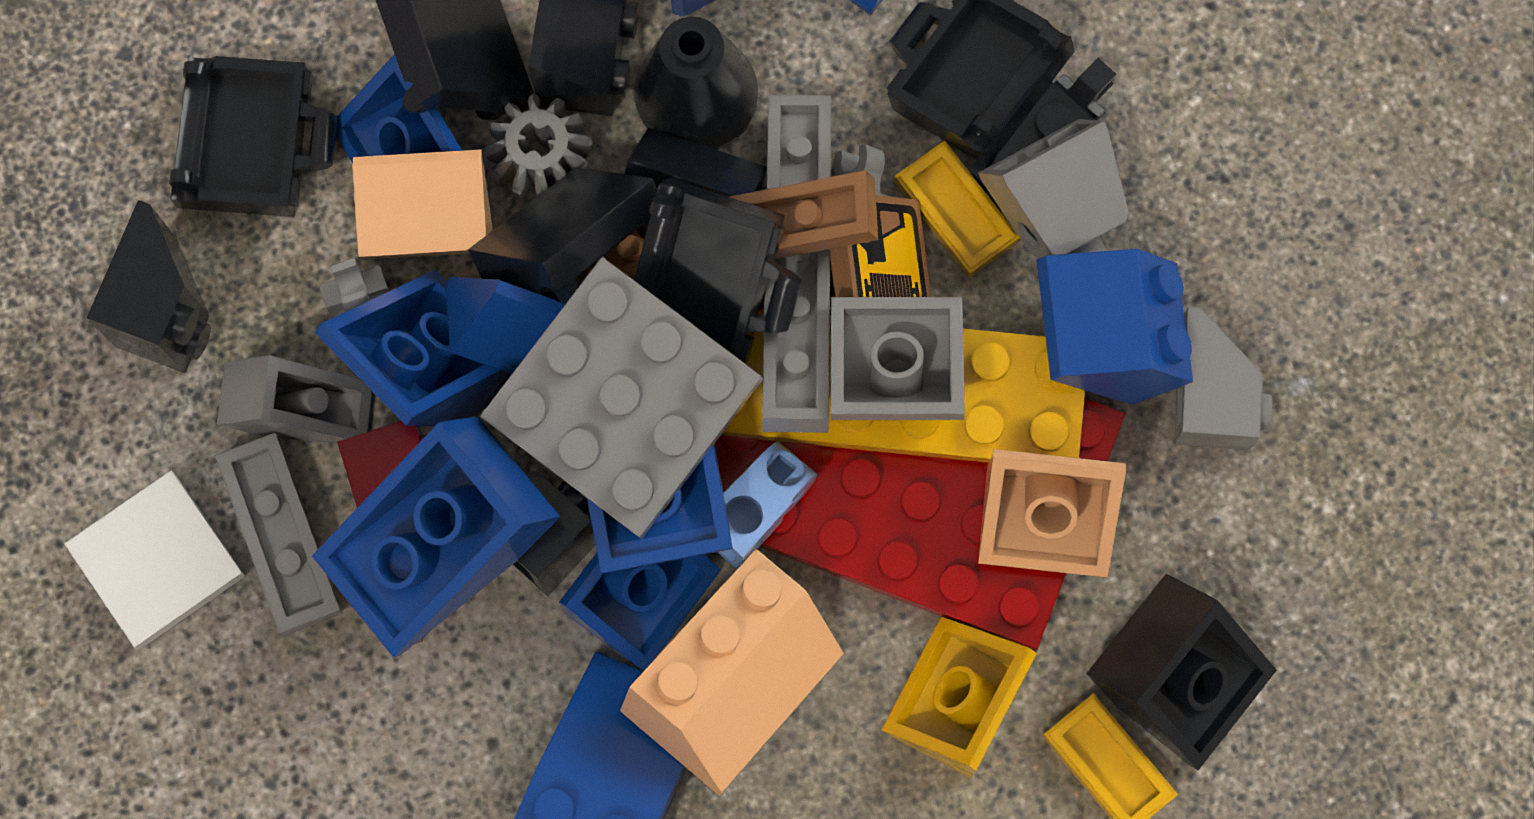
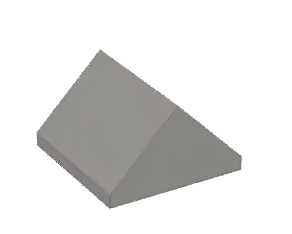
(897, 358)

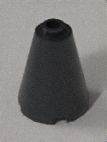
(696, 85)

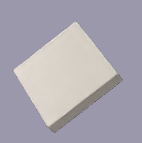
(154, 560)

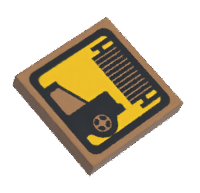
(890, 265)

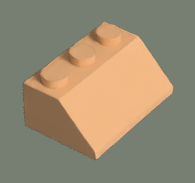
(734, 673)

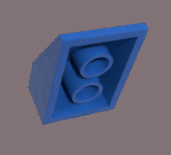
(405, 357)
(688, 526)
(435, 533)
(600, 759)

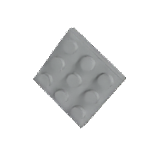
(621, 397)

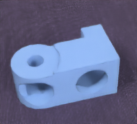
(762, 499)

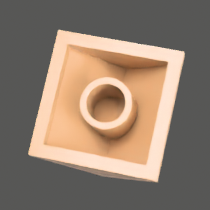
(420, 204)
(1050, 512)

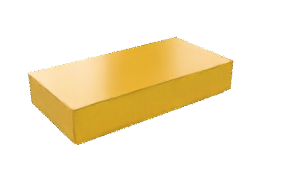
(957, 209)
(1109, 762)

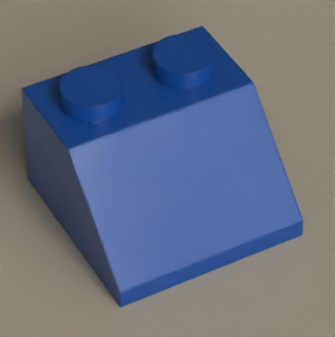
(1115, 323)

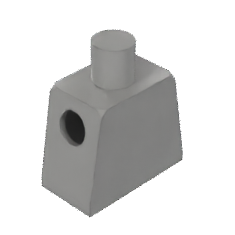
(1061, 190)

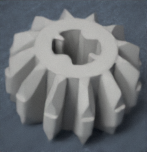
(547, 128)

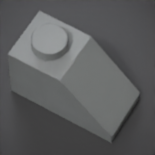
(1226, 397)
(292, 400)

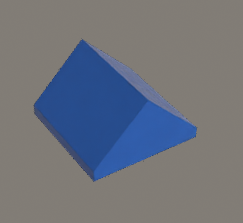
(381, 125)
(496, 320)
(639, 606)

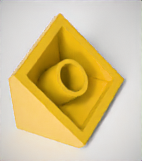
(958, 694)

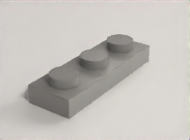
(278, 534)

